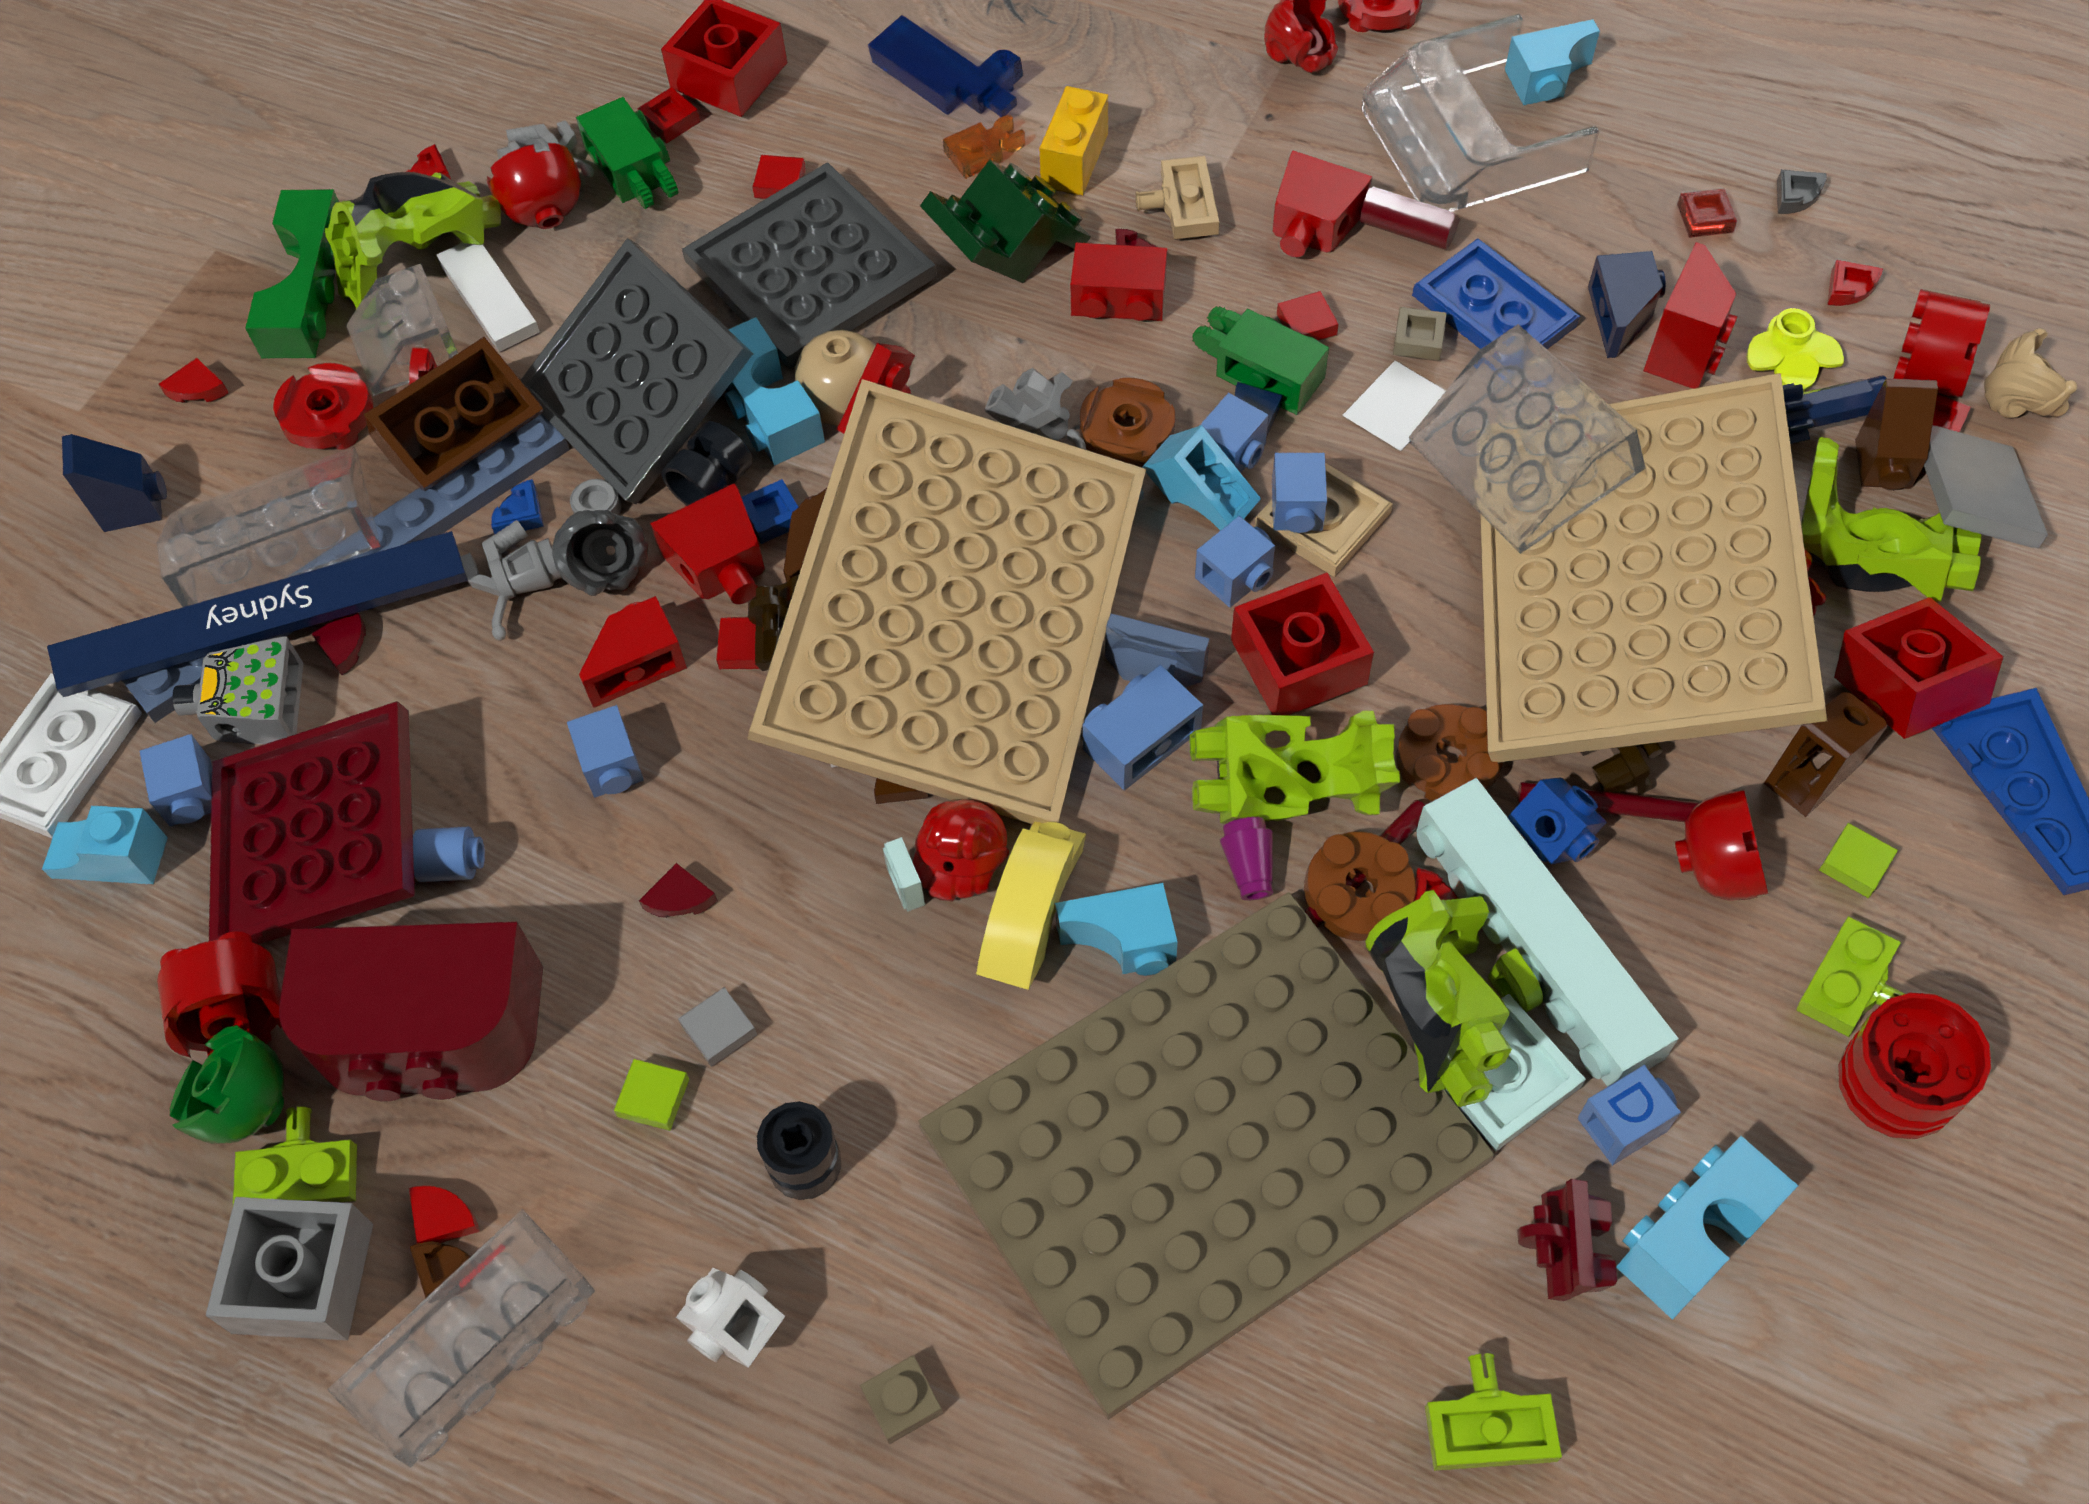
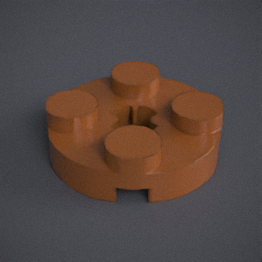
(1126, 398)
(1441, 727)
(1335, 902)

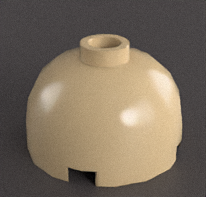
(831, 370)

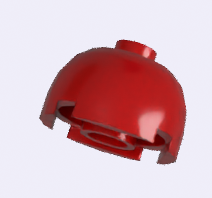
(536, 185)
(1723, 848)

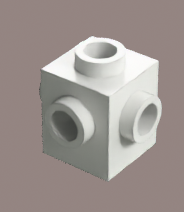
(729, 1316)

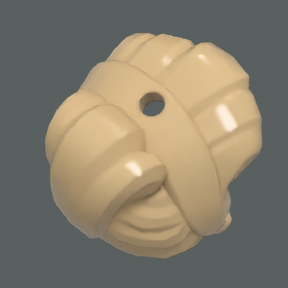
(2027, 381)

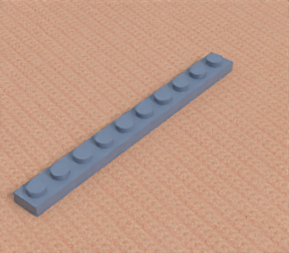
(406, 521)

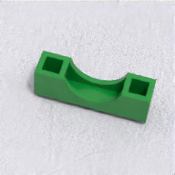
(291, 314)

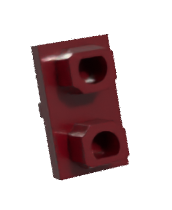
(1564, 1241)

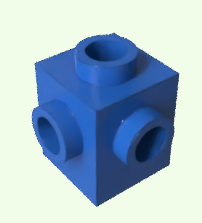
(1558, 821)

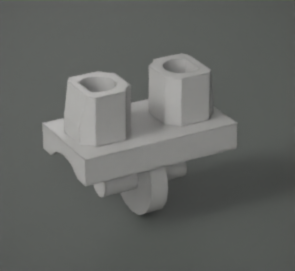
(1032, 404)

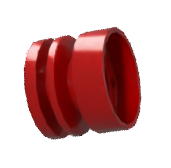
(1940, 1054)

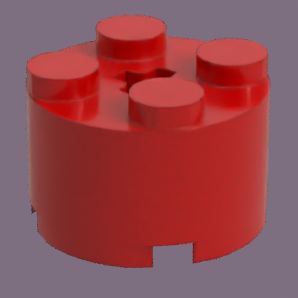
(1943, 342)
(217, 988)

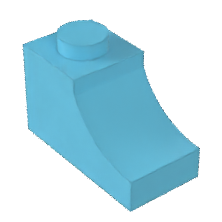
(1544, 59)
(1200, 475)
(107, 847)
(1126, 924)

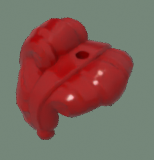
(1300, 34)
(969, 838)

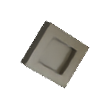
(1419, 333)
(901, 1399)

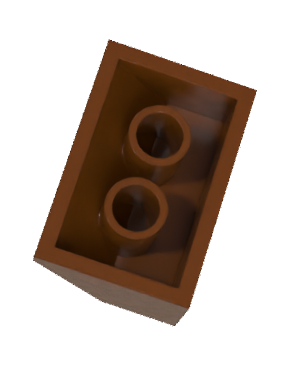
(451, 415)

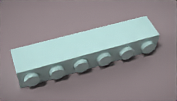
(1529, 911)

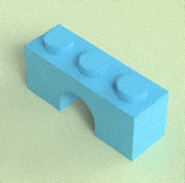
(779, 418)
(1675, 1255)

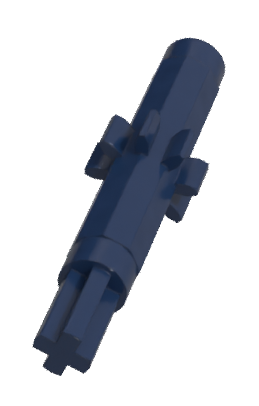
(1828, 405)

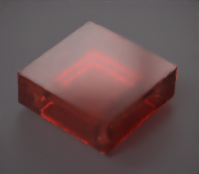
(1707, 213)

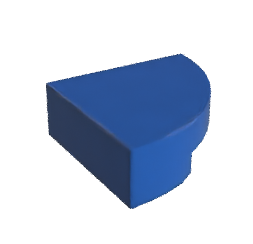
(520, 506)

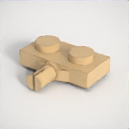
(1184, 197)

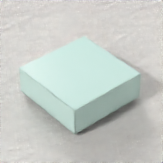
(903, 874)

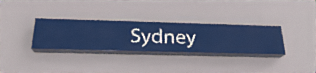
(255, 614)

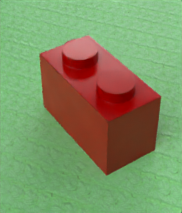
(1118, 281)

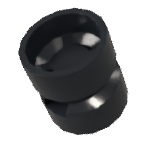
(711, 463)
(799, 1150)

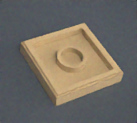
(1349, 521)

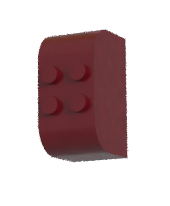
(413, 1006)

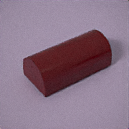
(1409, 218)

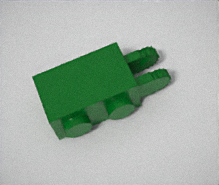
(626, 152)
(1264, 355)

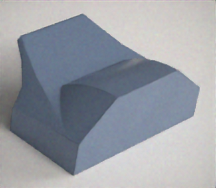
(1141, 647)

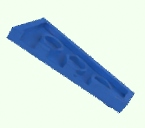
(2028, 779)

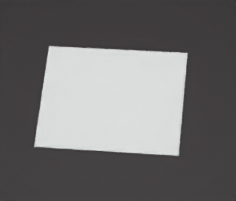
(1395, 404)

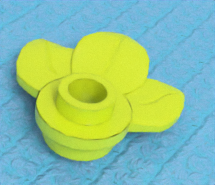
(1794, 349)

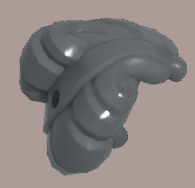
(582, 554)

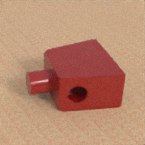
(1317, 204)
(713, 546)

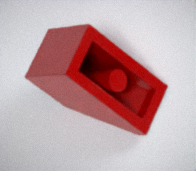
(631, 652)

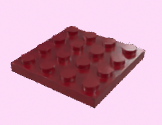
(312, 827)

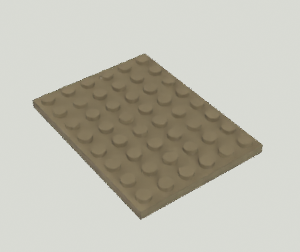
(1201, 1150)

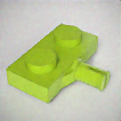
(1850, 977)
(298, 1167)
(1491, 1425)

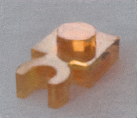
(975, 145)

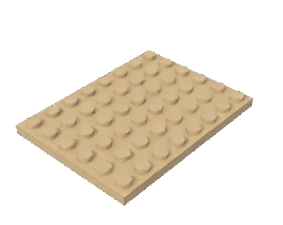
(1665, 600)
(951, 606)

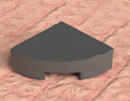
(1798, 190)

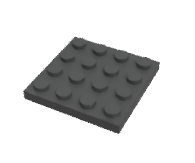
(809, 261)
(634, 371)

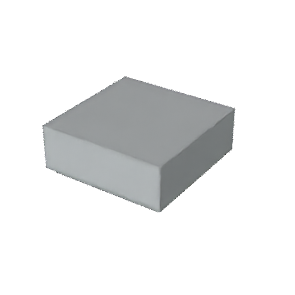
(717, 1026)

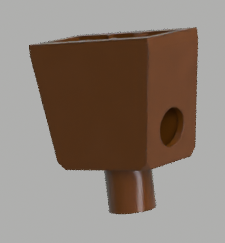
(1846, 736)

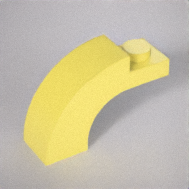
(1026, 902)

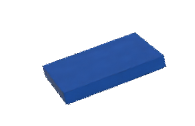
(1490, 296)

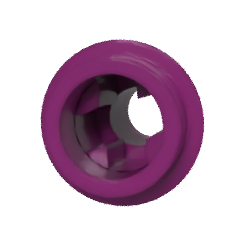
(1250, 856)

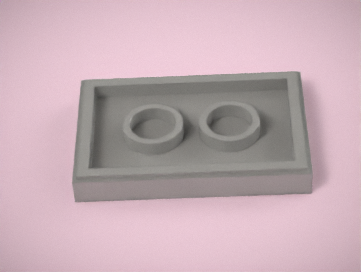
(1982, 488)

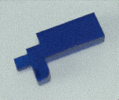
(942, 73)

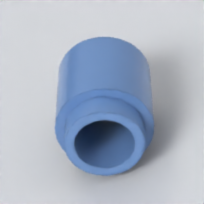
(447, 854)

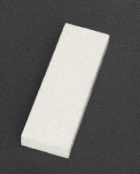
(488, 294)

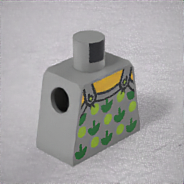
(246, 692)

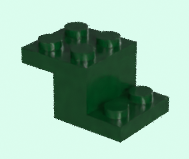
(1006, 220)

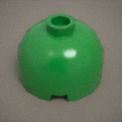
(232, 1090)

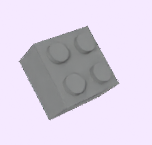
(290, 1268)

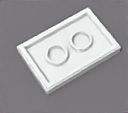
(58, 754)

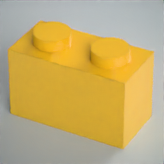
(1074, 140)

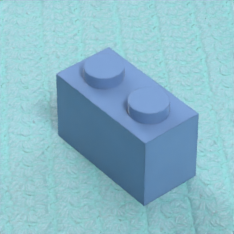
(1141, 726)

